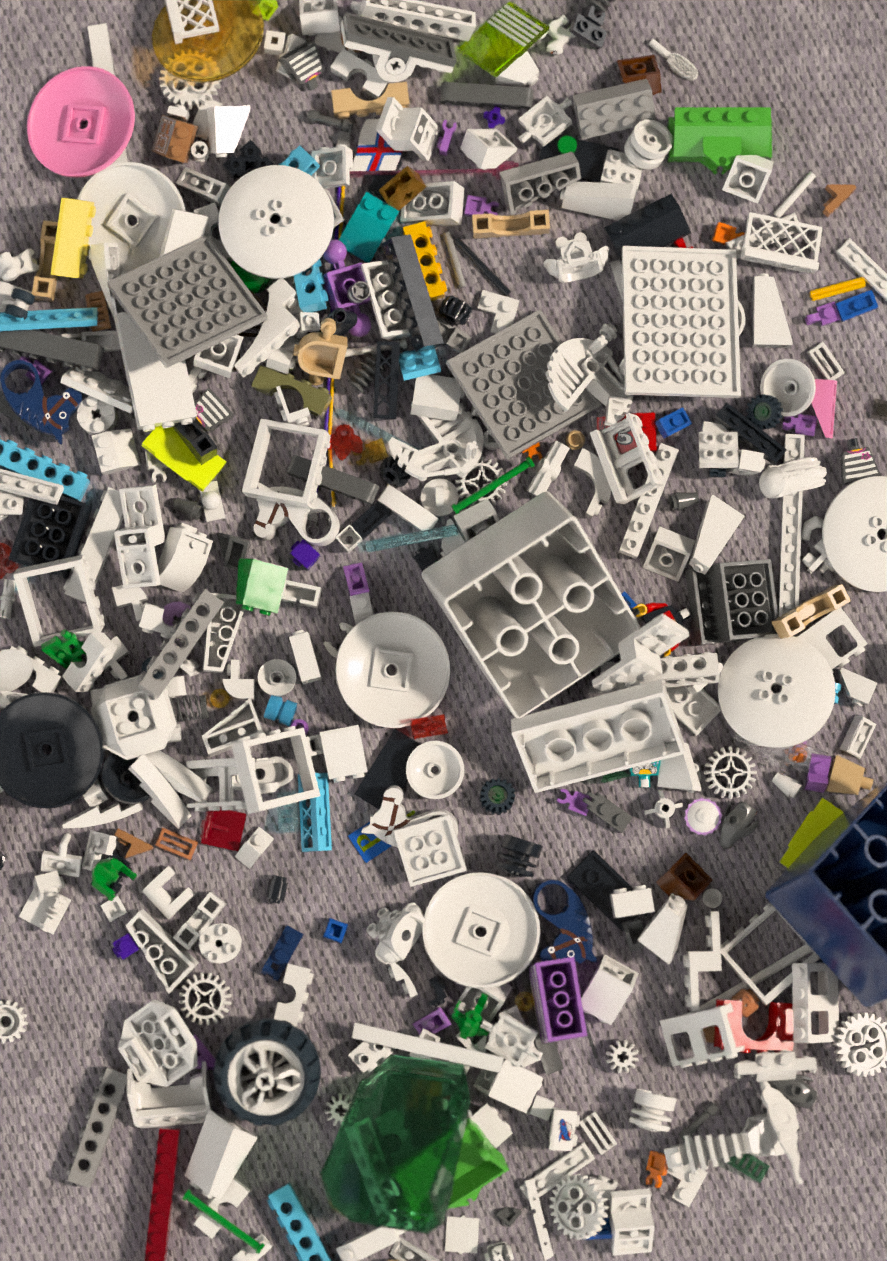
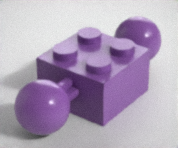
(338, 283)

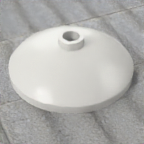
(777, 383)
(449, 765)

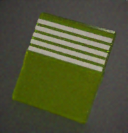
(503, 39)

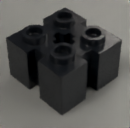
(250, 156)

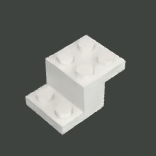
(408, 129)
(631, 1221)

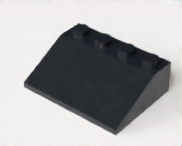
(50, 533)

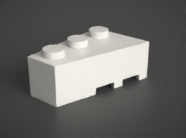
(239, 724)

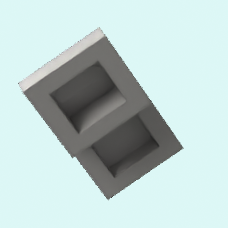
(453, 336)

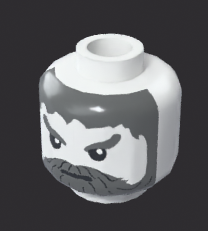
(499, 1252)

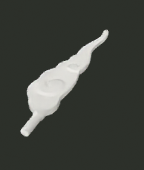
(784, 1121)

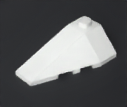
(106, 266)

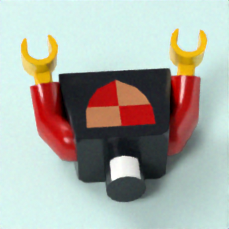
(654, 609)

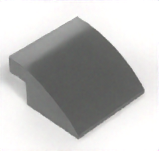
(732, 602)

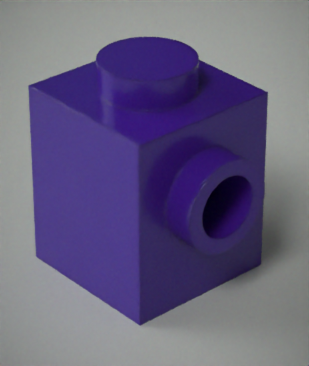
(304, 554)
(125, 946)

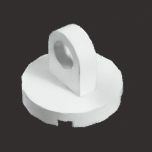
(439, 496)

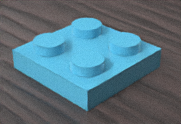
(418, 364)

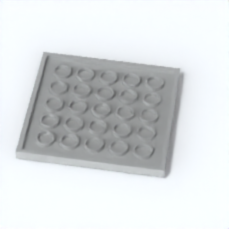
(187, 301)
(510, 385)

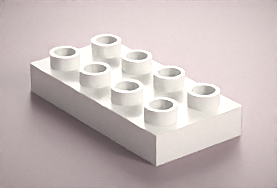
(598, 736)

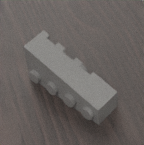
(538, 180)

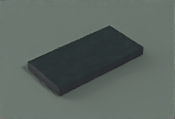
(589, 155)
(387, 769)
(597, 881)

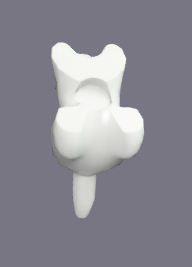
(12, 267)

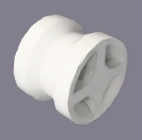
(489, 442)

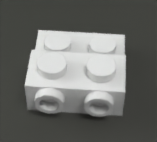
(333, 166)

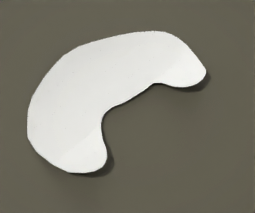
(14, 669)

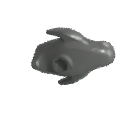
(737, 824)
(796, 1090)

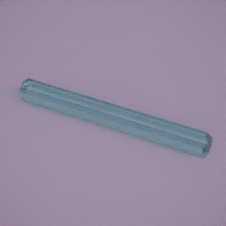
(411, 538)

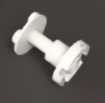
(231, 943)

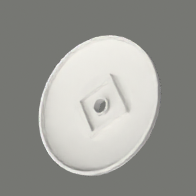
(128, 191)
(282, 247)
(852, 537)
(419, 663)
(783, 717)
(487, 903)

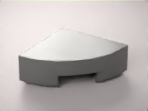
(508, 1215)

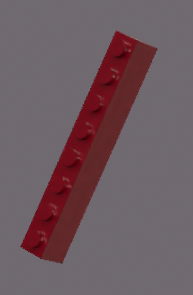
(162, 1194)

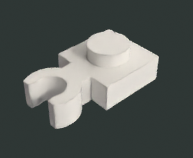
(155, 465)

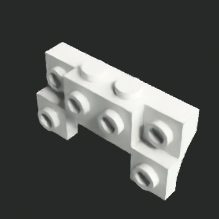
(775, 1066)

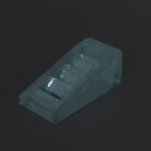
(288, 828)

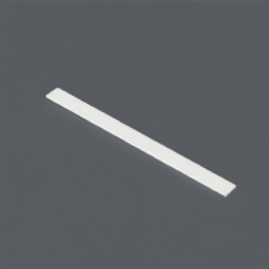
(427, 1047)

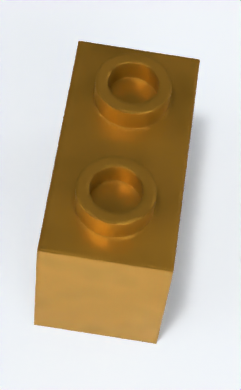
(402, 188)

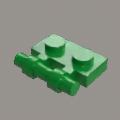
(60, 650)

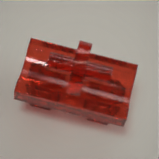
(428, 726)

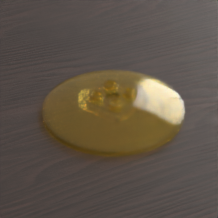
(214, 59)

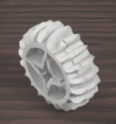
(472, 482)
(730, 763)
(217, 986)

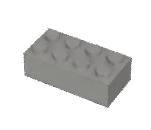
(613, 108)

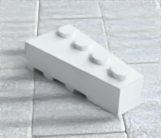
(221, 634)
(163, 952)

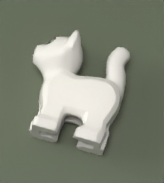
(559, 34)

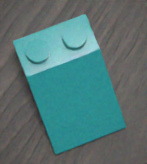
(368, 227)

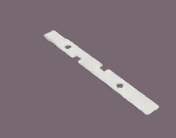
(539, 1219)

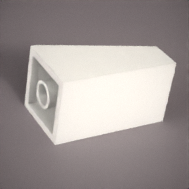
(218, 1154)

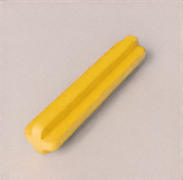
(838, 288)

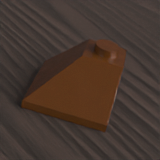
(641, 68)
(684, 879)

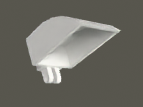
(183, 557)

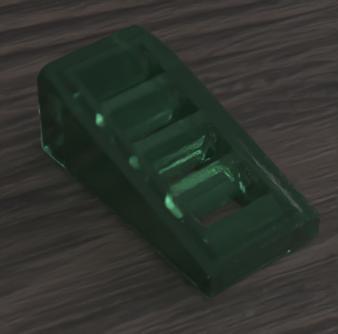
(745, 1170)

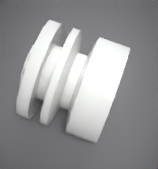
(652, 1110)

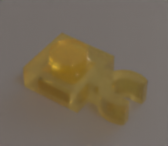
(374, 451)

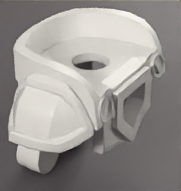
(576, 259)
(277, 773)
(397, 932)

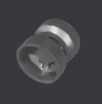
(362, 292)

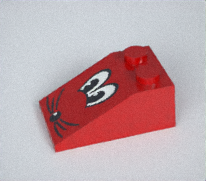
(625, 438)

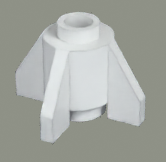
(658, 808)

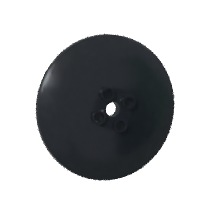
(75, 757)

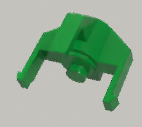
(107, 872)
(471, 1021)

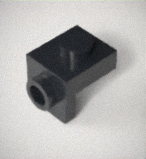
(439, 987)

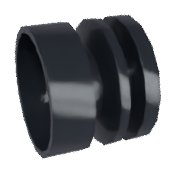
(518, 856)

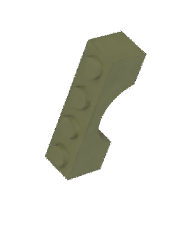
(315, 399)

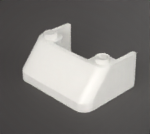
(169, 1104)

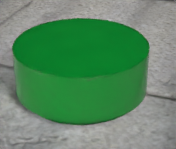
(567, 144)

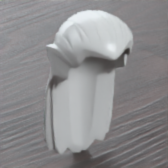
(792, 477)

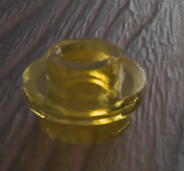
(215, 693)
(519, 1001)

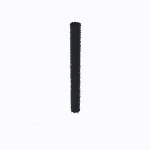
(484, 269)

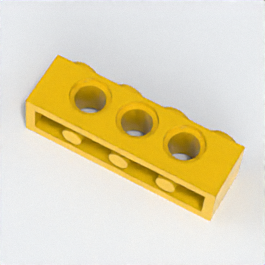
(421, 232)

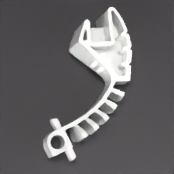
(755, 1139)

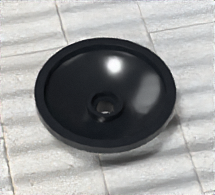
(114, 773)

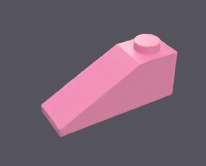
(824, 404)

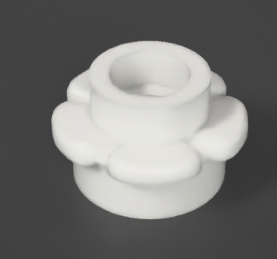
(610, 330)

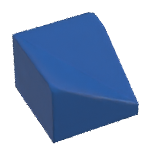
(335, 930)

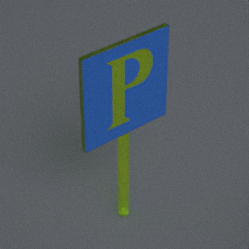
(368, 844)

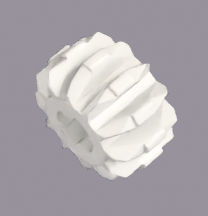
(618, 1050)
(336, 1115)

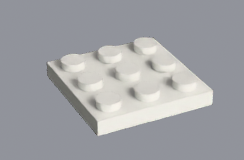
(430, 850)

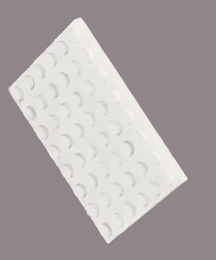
(680, 322)

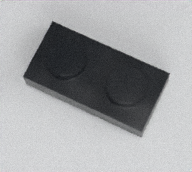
(371, 519)

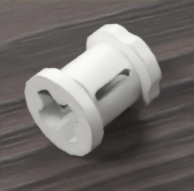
(197, 156)

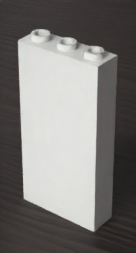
(157, 393)

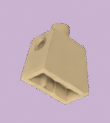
(847, 777)

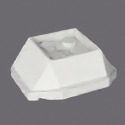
(136, 738)
(148, 1055)

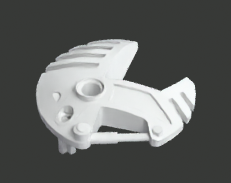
(579, 366)
(462, 437)

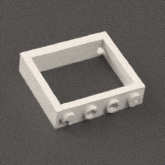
(258, 456)
(28, 605)
(248, 776)
(740, 935)

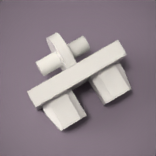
(812, 563)

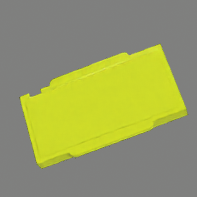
(173, 452)
(811, 827)

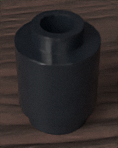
(276, 889)

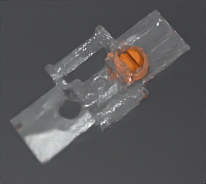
(794, 757)

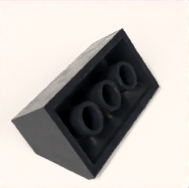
(649, 226)

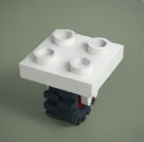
(718, 452)

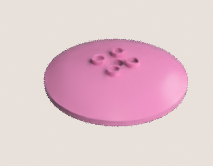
(64, 104)

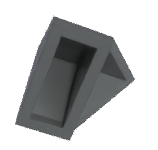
(233, 549)

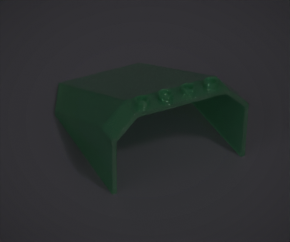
(399, 1145)

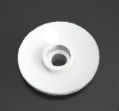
(279, 669)

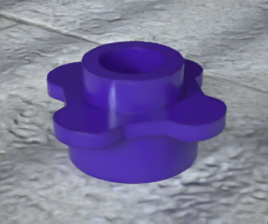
(494, 122)

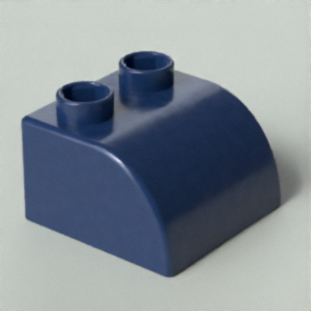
(839, 897)

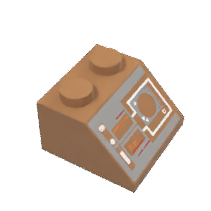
(174, 139)

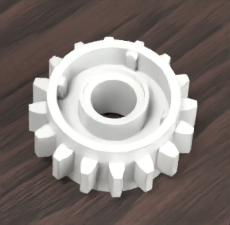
(17, 1021)

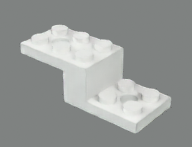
(140, 535)
(641, 655)
(702, 960)

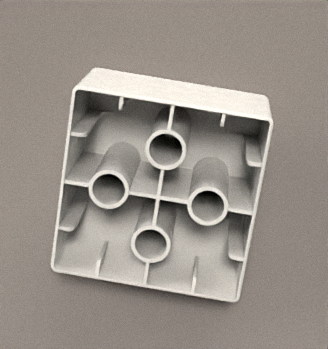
(532, 603)

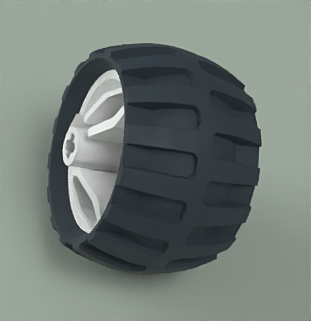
(259, 1106)

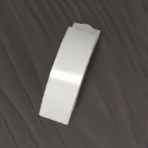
(591, 465)

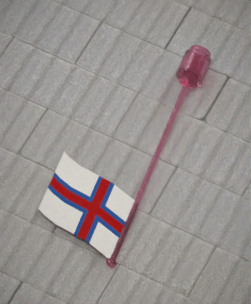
(377, 157)

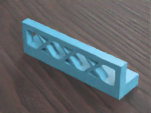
(320, 817)

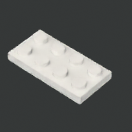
(99, 387)

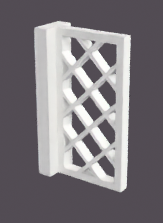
(176, 19)
(782, 259)

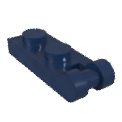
(282, 952)

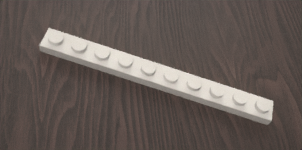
(791, 533)

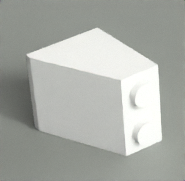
(344, 753)
(665, 928)
(608, 990)
(512, 1086)

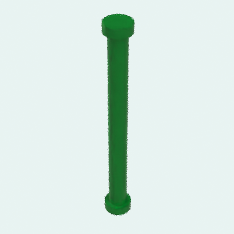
(493, 485)
(223, 1221)

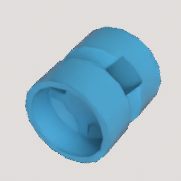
(280, 710)

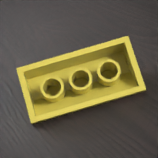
(73, 238)

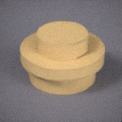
(575, 440)

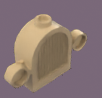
(322, 353)

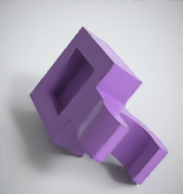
(445, 141)
(825, 314)
(43, 371)

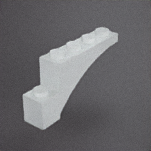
(275, 330)

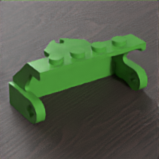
(719, 135)
(476, 1167)

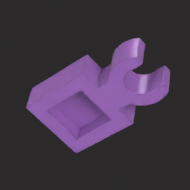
(478, 205)
(803, 424)
(575, 801)

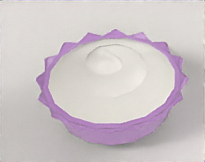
(703, 816)

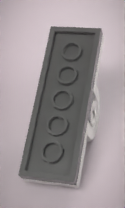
(396, 47)

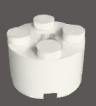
(99, 425)

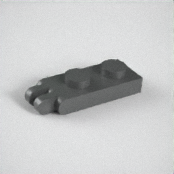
(607, 811)

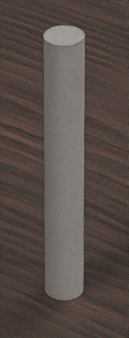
(454, 259)

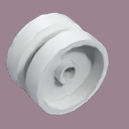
(648, 144)

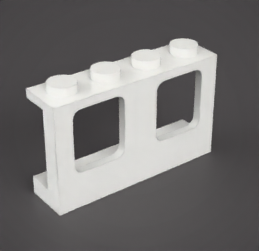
(617, 465)
(817, 637)
(225, 770)
(804, 1003)
(693, 1024)

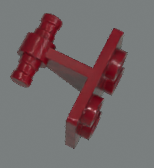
(223, 829)

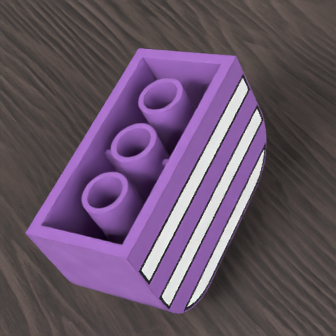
(557, 1000)

